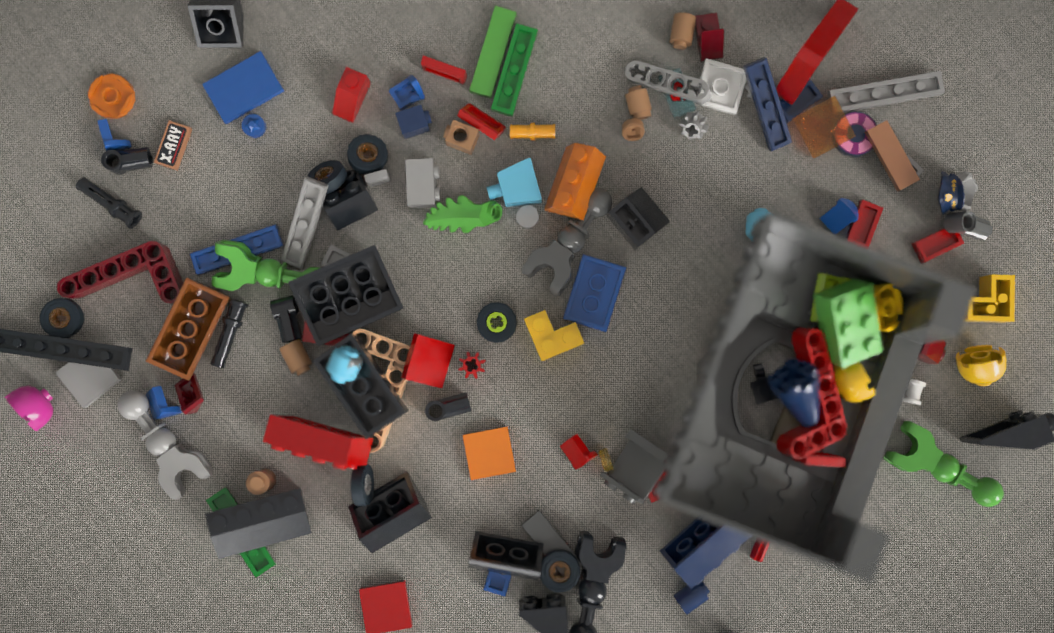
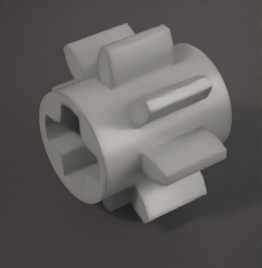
(694, 125)

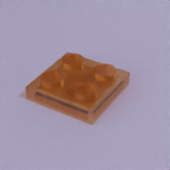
(824, 127)

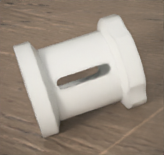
(914, 392)

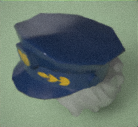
(956, 191)

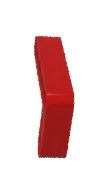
(815, 50)
(802, 441)

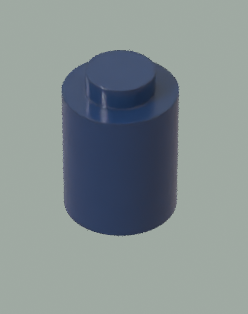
(692, 598)

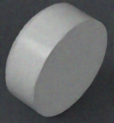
(527, 216)

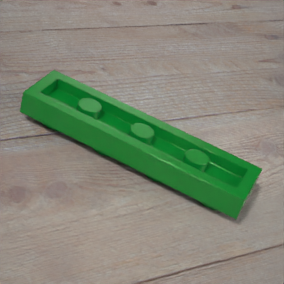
(514, 70)
(257, 560)

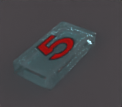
(678, 105)

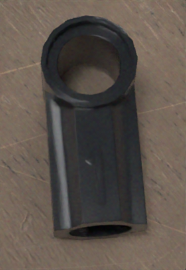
(128, 160)
(285, 312)
(450, 406)

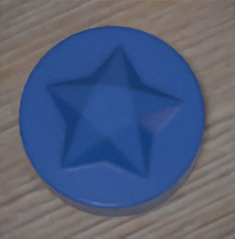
(253, 126)

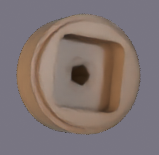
(633, 129)

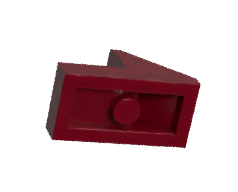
(709, 37)

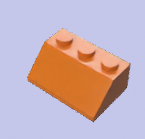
(575, 181)

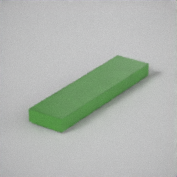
(493, 52)

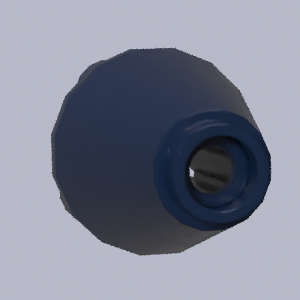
(798, 390)

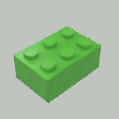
(849, 322)

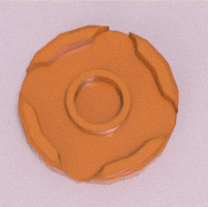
(111, 96)

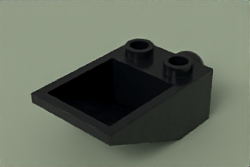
(1017, 431)

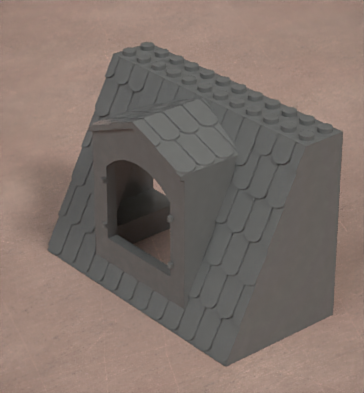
(744, 478)

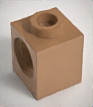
(467, 145)

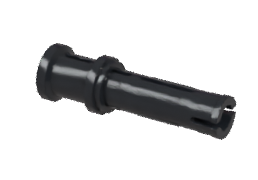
(116, 207)
(232, 322)

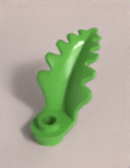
(463, 214)

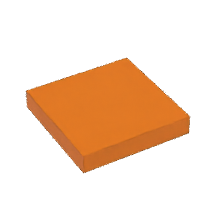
(489, 453)

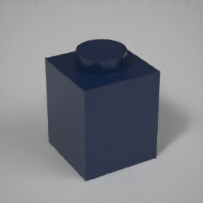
(413, 121)

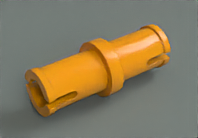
(532, 131)

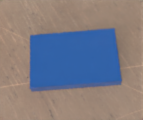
(243, 87)
(594, 293)

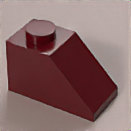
(932, 352)

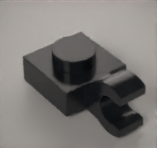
(761, 387)

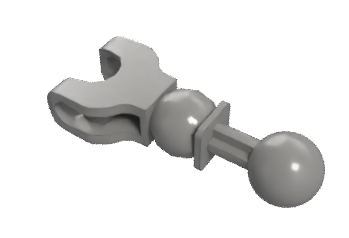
(162, 443)

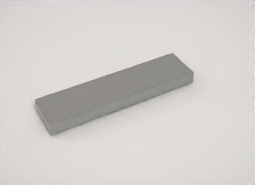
(304, 222)

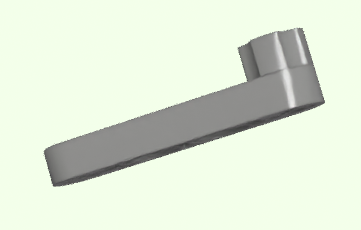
(667, 80)

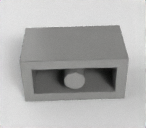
(421, 183)

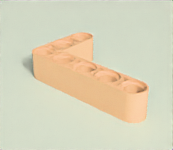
(395, 364)

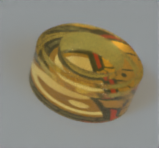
(605, 459)

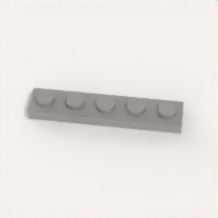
(889, 91)

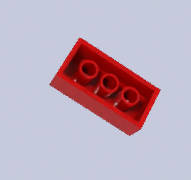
(317, 440)

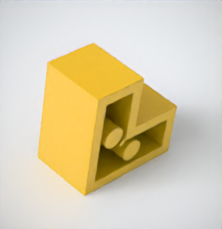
(995, 300)
(551, 342)

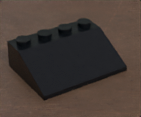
(345, 295)

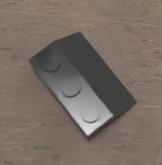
(392, 513)
(506, 555)

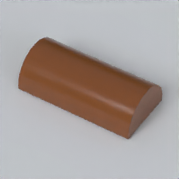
(188, 328)

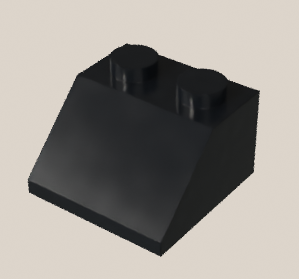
(217, 23)

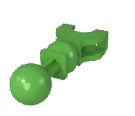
(251, 268)
(943, 466)

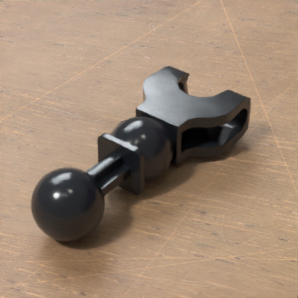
(596, 572)

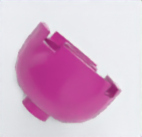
(32, 405)

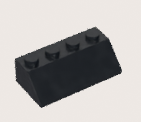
(258, 523)

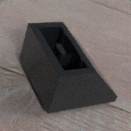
(350, 201)
(637, 218)
(545, 614)

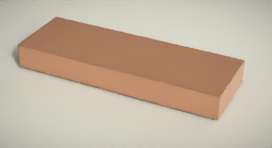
(892, 156)

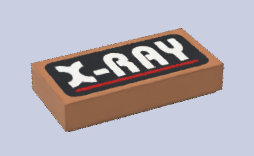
(173, 145)

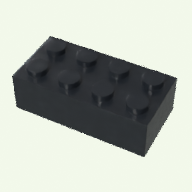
(369, 397)

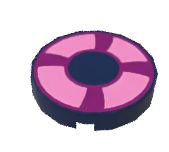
(859, 145)

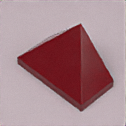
(189, 395)

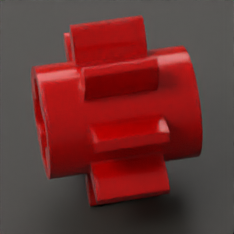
(465, 367)

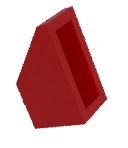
(350, 94)

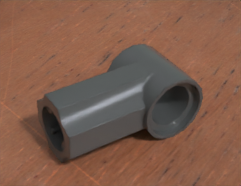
(967, 224)

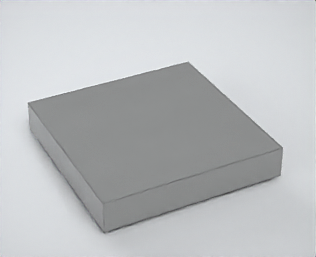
(87, 381)

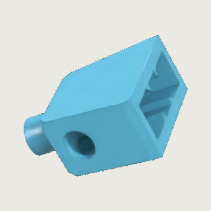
(517, 185)

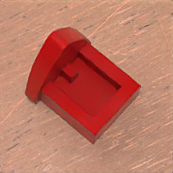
(577, 452)

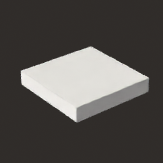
(725, 84)

